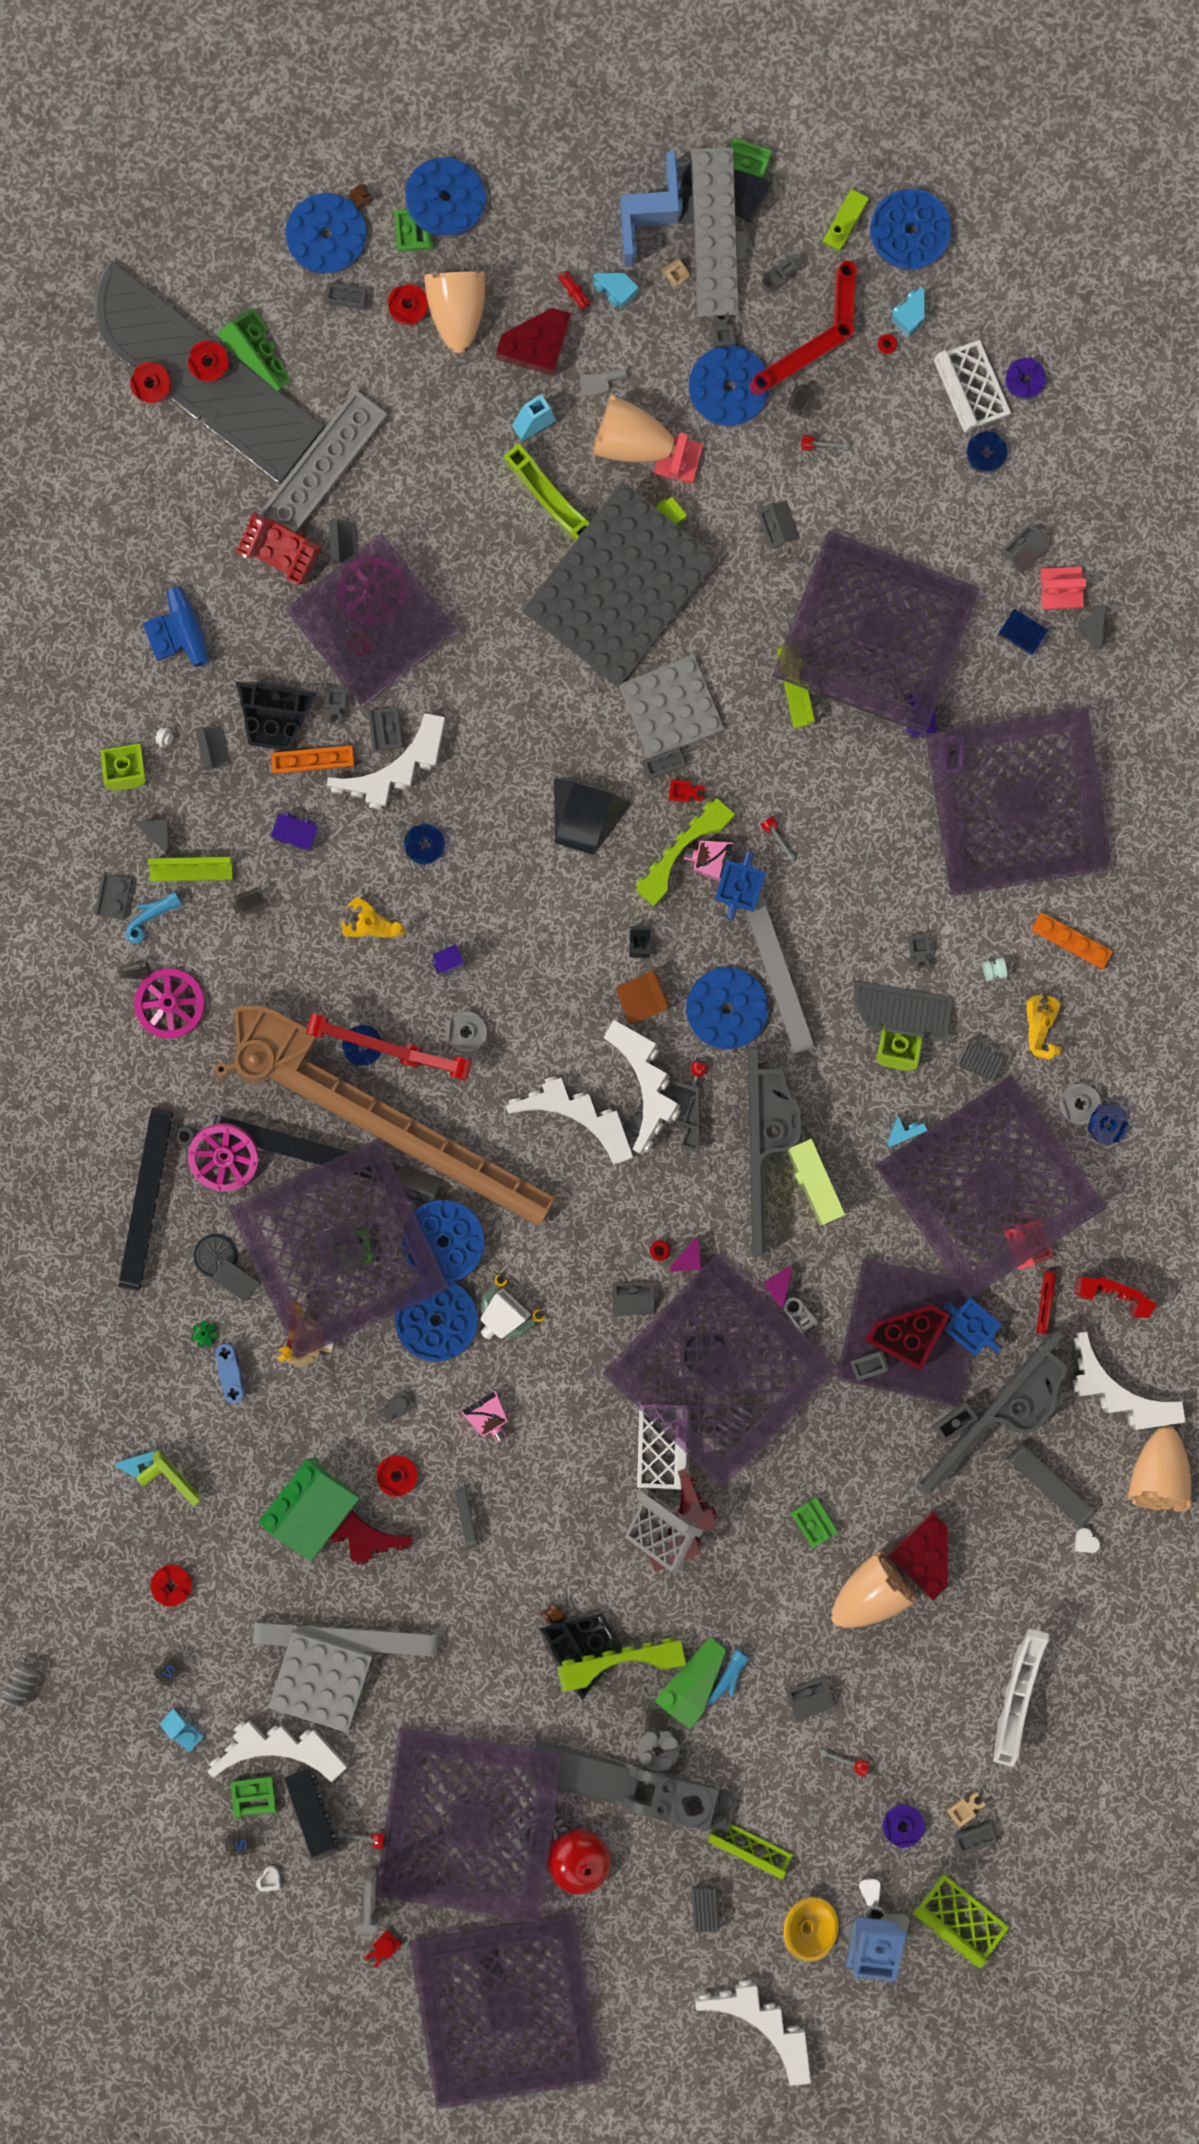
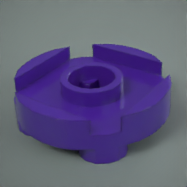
(1026, 366)
(894, 1834)

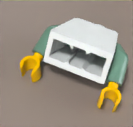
(504, 1314)

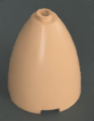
(456, 306)
(631, 434)
(1162, 1473)
(872, 1594)

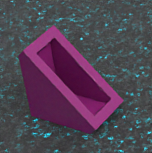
(688, 1259)
(778, 1285)

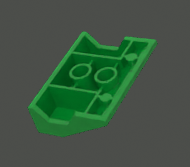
(309, 1509)

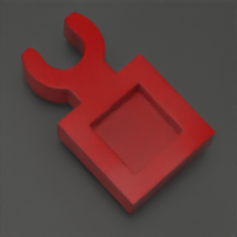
(681, 791)
(384, 1946)

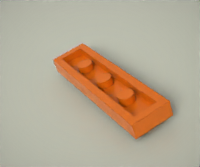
(312, 759)
(1071, 940)

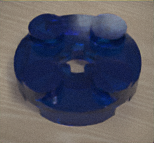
(996, 446)
(418, 834)
(363, 1057)
(1098, 1121)

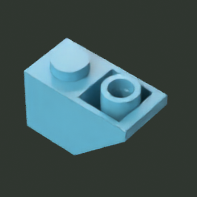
(616, 286)
(911, 313)
(533, 418)

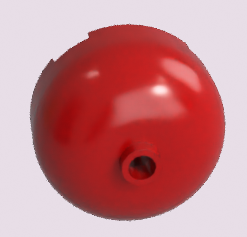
(579, 1862)

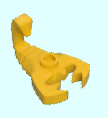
(370, 923)
(1039, 1023)

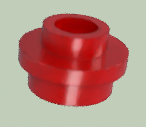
(887, 337)
(664, 1245)

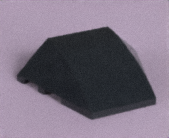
(273, 712)
(585, 815)
(580, 1639)

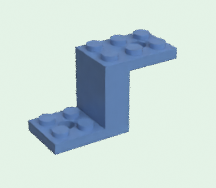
(650, 208)
(875, 1949)

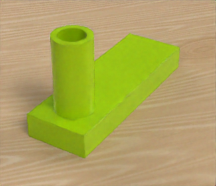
(845, 220)
(163, 1465)

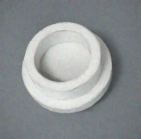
(164, 737)

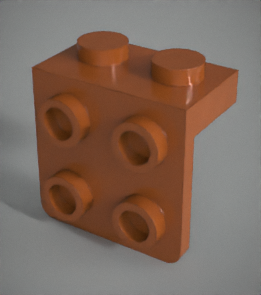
(642, 997)

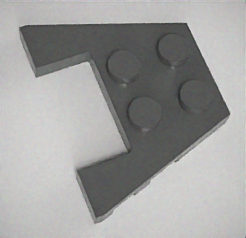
(689, 1101)

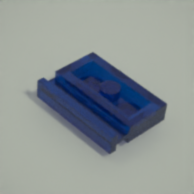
(1022, 632)

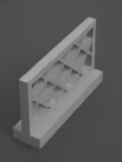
(668, 1518)
(369, 1918)

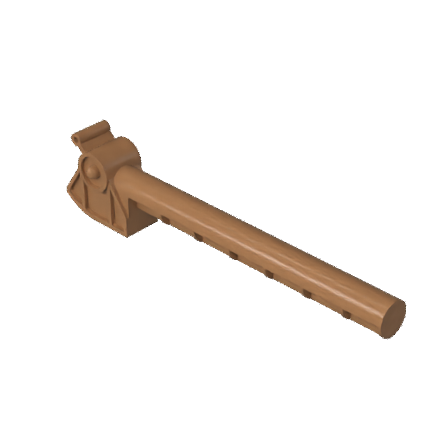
(278, 1049)

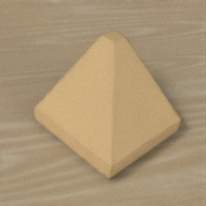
(676, 272)

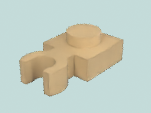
(963, 1811)

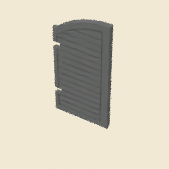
(903, 1010)

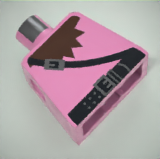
(709, 858)
(487, 1416)

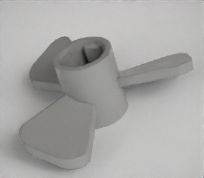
(871, 1891)

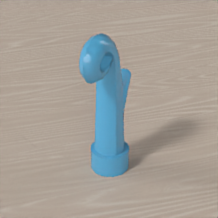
(152, 910)
(730, 1676)

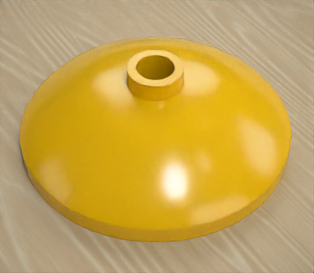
(819, 1930)

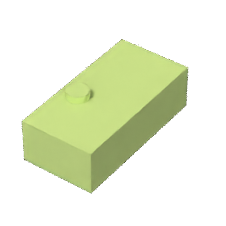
(815, 1182)

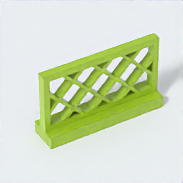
(951, 1937)

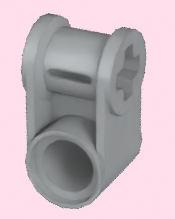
(800, 1316)

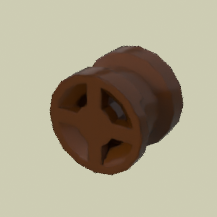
(361, 196)
(552, 1614)

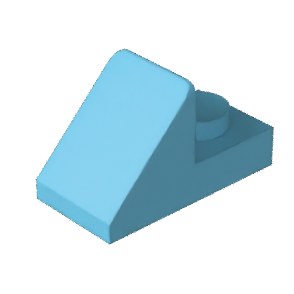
(899, 1135)
(132, 1465)
(181, 1730)

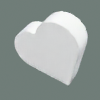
(1085, 1542)
(269, 1880)

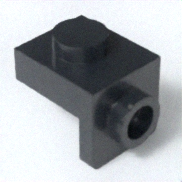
(639, 941)

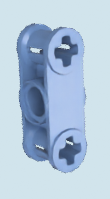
(229, 1373)

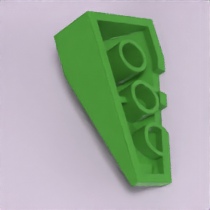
(248, 341)
(690, 1688)

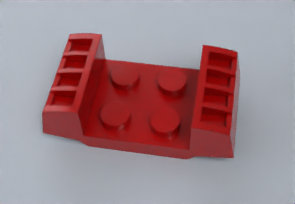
(279, 548)
(1140, 1307)

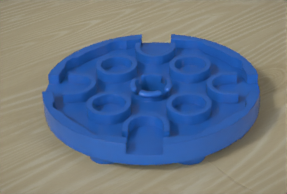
(916, 209)
(322, 213)
(441, 216)
(707, 388)
(731, 987)
(464, 1235)
(440, 1341)

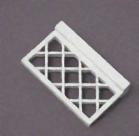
(955, 387)
(681, 1458)

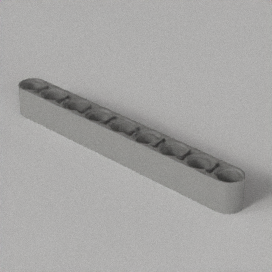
(779, 977)
(368, 1641)

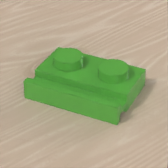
(749, 158)
(814, 1522)

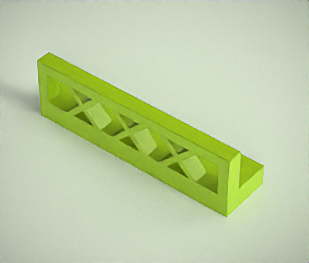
(798, 703)
(191, 869)
(750, 1857)

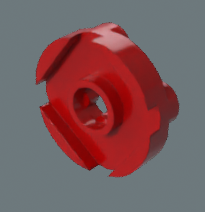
(411, 315)
(219, 365)
(161, 387)
(408, 1472)
(161, 1592)

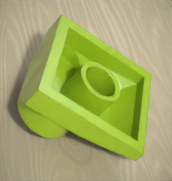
(123, 767)
(898, 1050)

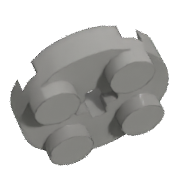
(458, 1023)
(1068, 1101)
(664, 1760)

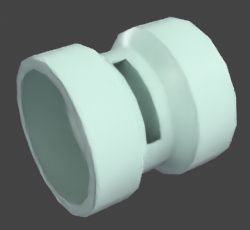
(992, 969)

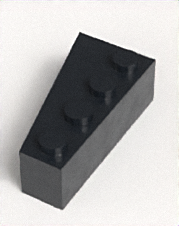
(748, 192)
(312, 1815)

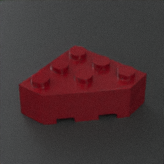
(536, 342)
(909, 1335)
(925, 1555)

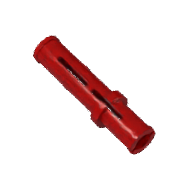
(1046, 1302)

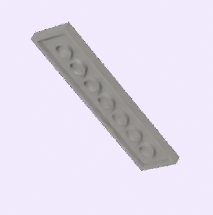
(714, 231)
(324, 462)

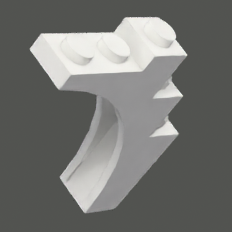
(376, 786)
(652, 1081)
(555, 1099)
(1095, 1380)
(1017, 1697)
(251, 1743)
(768, 2019)

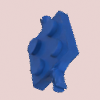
(740, 886)
(972, 1327)

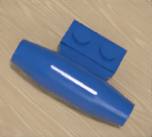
(178, 630)

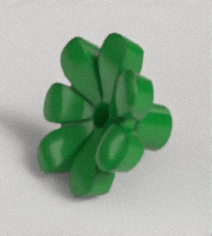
(209, 1334)

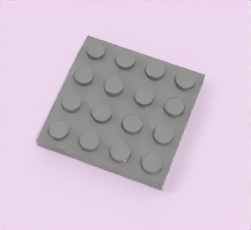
(671, 707)
(320, 1681)

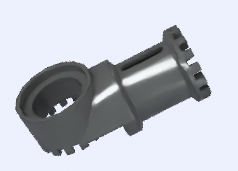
(780, 273)

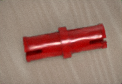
(574, 290)

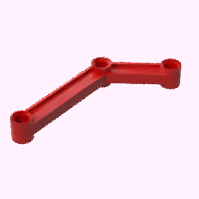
(822, 343)
(409, 1054)

